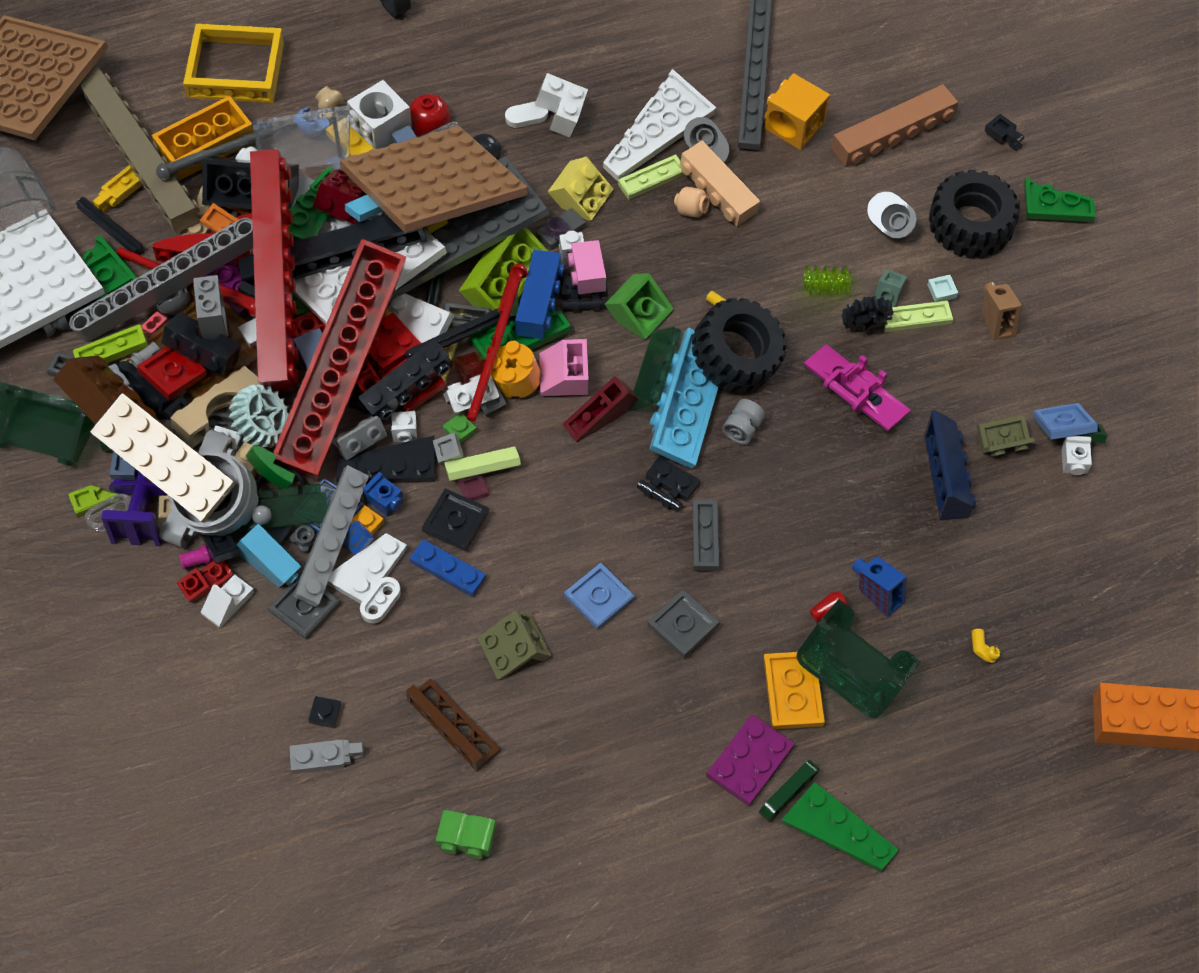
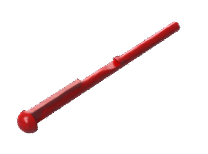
(228, 294)
(505, 307)

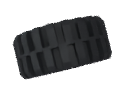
(978, 191)
(756, 327)

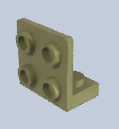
(513, 643)

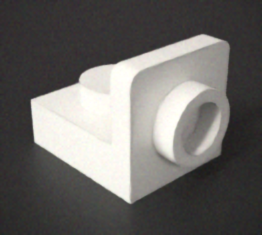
(404, 426)

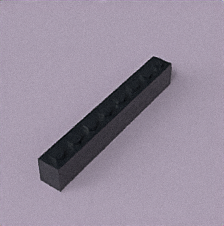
(339, 247)

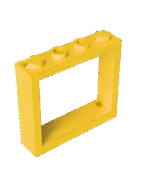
(238, 89)

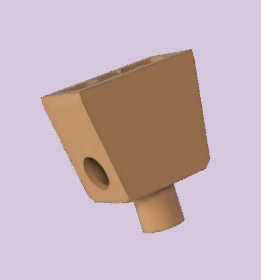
(1001, 310)

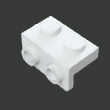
(462, 395)

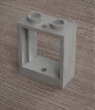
(210, 307)

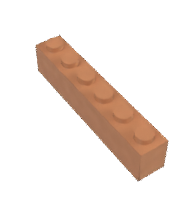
(894, 125)

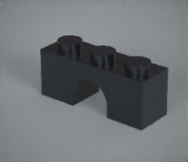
(216, 354)

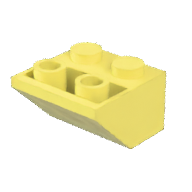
(581, 188)

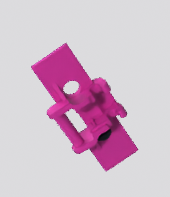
(868, 388)

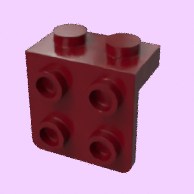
(335, 192)

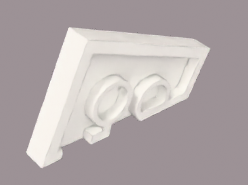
(420, 317)
(365, 569)

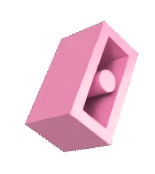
(588, 267)

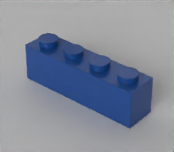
(538, 294)

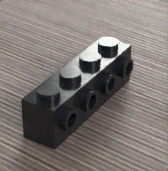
(406, 381)

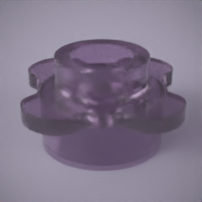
(556, 222)

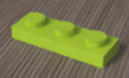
(115, 345)

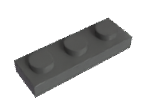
(705, 535)

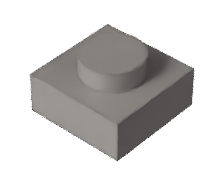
(448, 448)

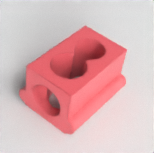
(154, 323)

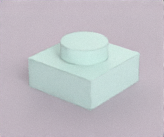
(942, 288)

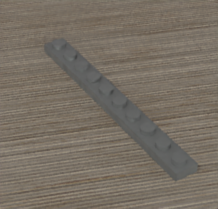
(754, 75)

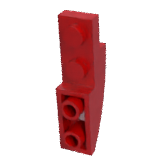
(171, 247)

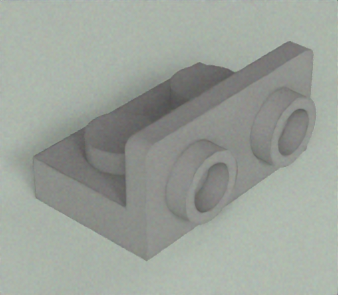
(359, 437)

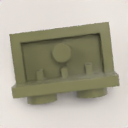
(1004, 434)

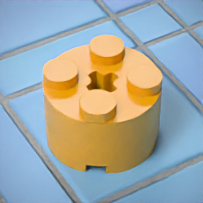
(516, 370)

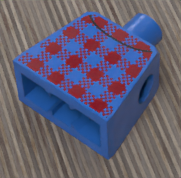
(881, 584)

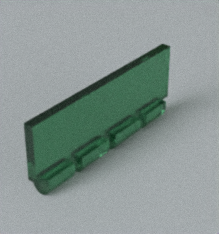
(656, 367)
(290, 507)

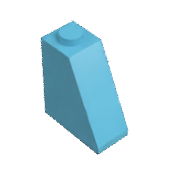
(268, 557)

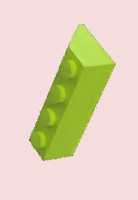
(489, 277)

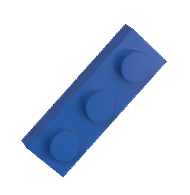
(447, 568)

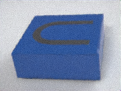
(357, 537)

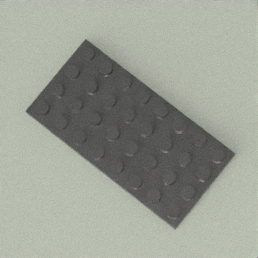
(479, 230)

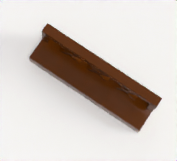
(448, 728)

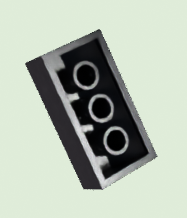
(229, 182)

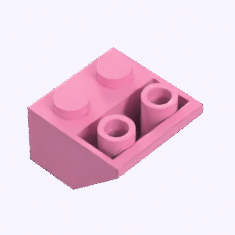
(564, 368)

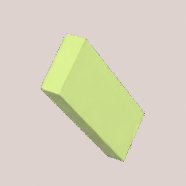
(651, 177)
(919, 316)
(482, 463)

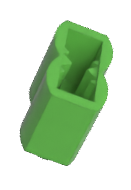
(466, 834)

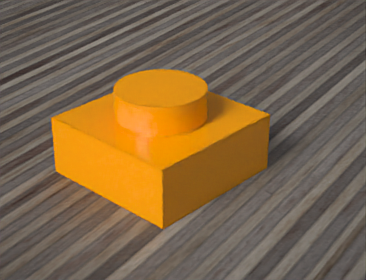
(369, 520)

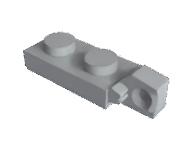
(323, 755)

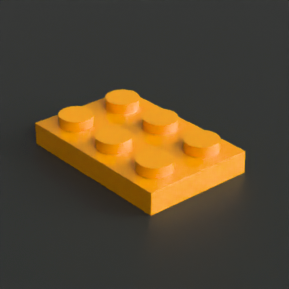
(792, 693)

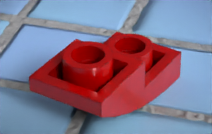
(199, 582)

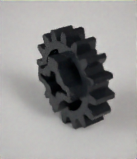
(867, 314)

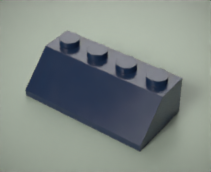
(948, 468)

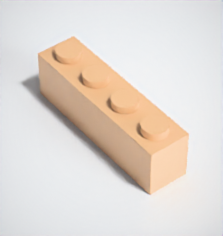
(719, 183)

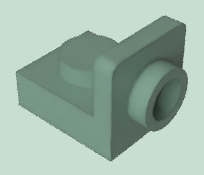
(890, 286)

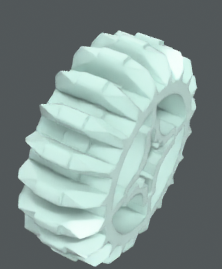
(258, 415)

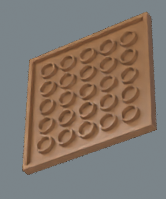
(40, 72)
(433, 178)

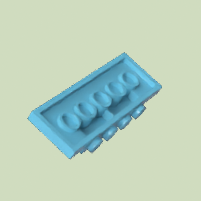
(683, 408)

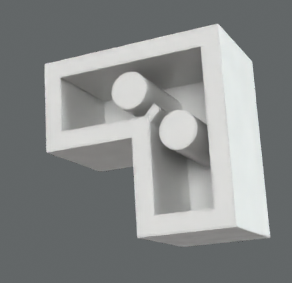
(564, 100)

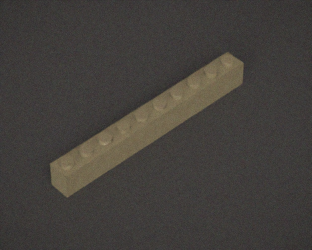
(137, 150)

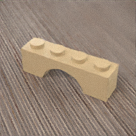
(192, 421)

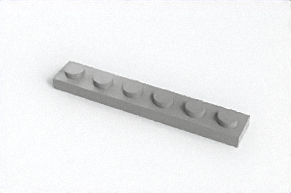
(331, 536)

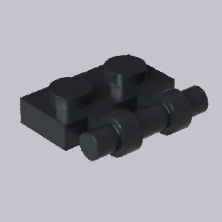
(569, 291)
(670, 478)

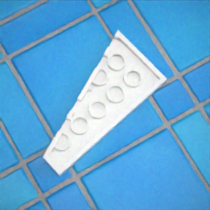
(658, 125)

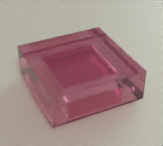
(473, 487)

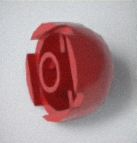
(428, 113)

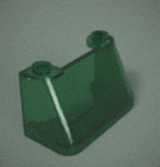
(43, 423)
(852, 664)

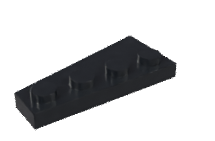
(398, 463)

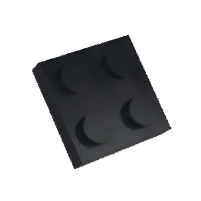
(455, 519)

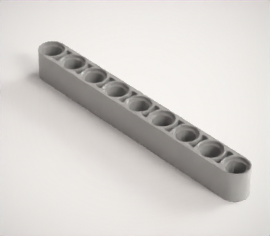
(163, 280)

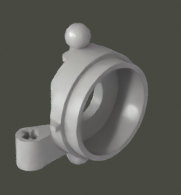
(182, 525)

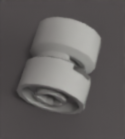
(743, 421)

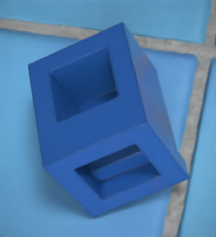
(375, 495)

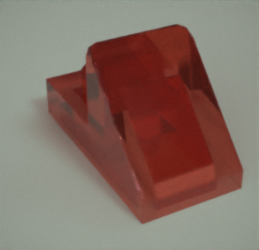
(469, 366)

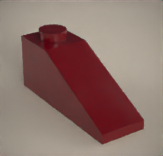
(601, 409)

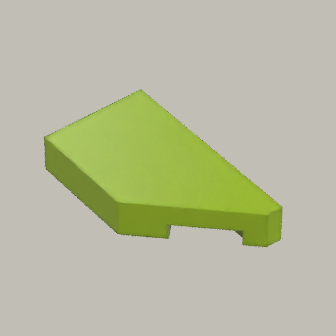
(87, 498)

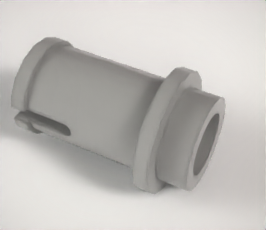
(144, 354)

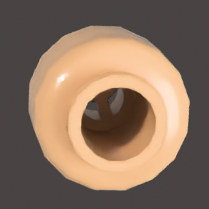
(691, 202)

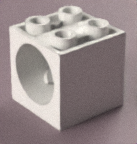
(378, 114)

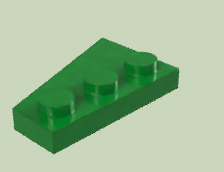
(1051, 204)

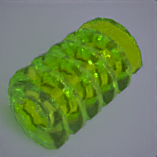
(827, 279)

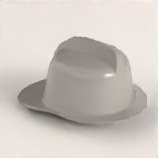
(706, 130)
(892, 215)

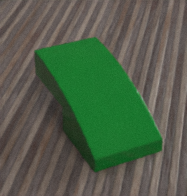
(263, 462)

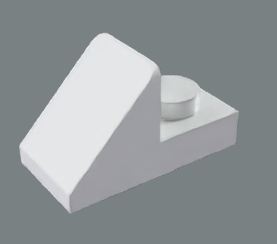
(225, 601)

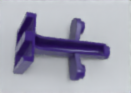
(136, 521)

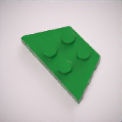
(107, 267)

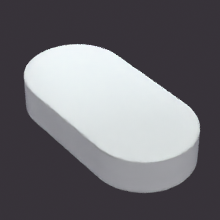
(525, 115)

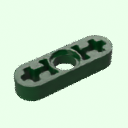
(789, 790)

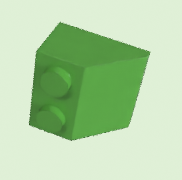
(639, 305)

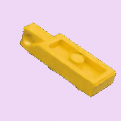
(117, 189)

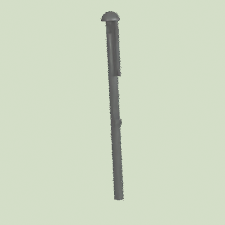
(164, 170)

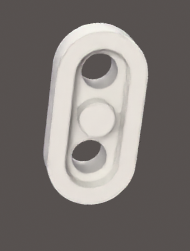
(379, 601)

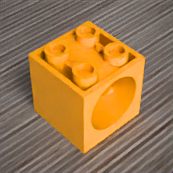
(796, 111)

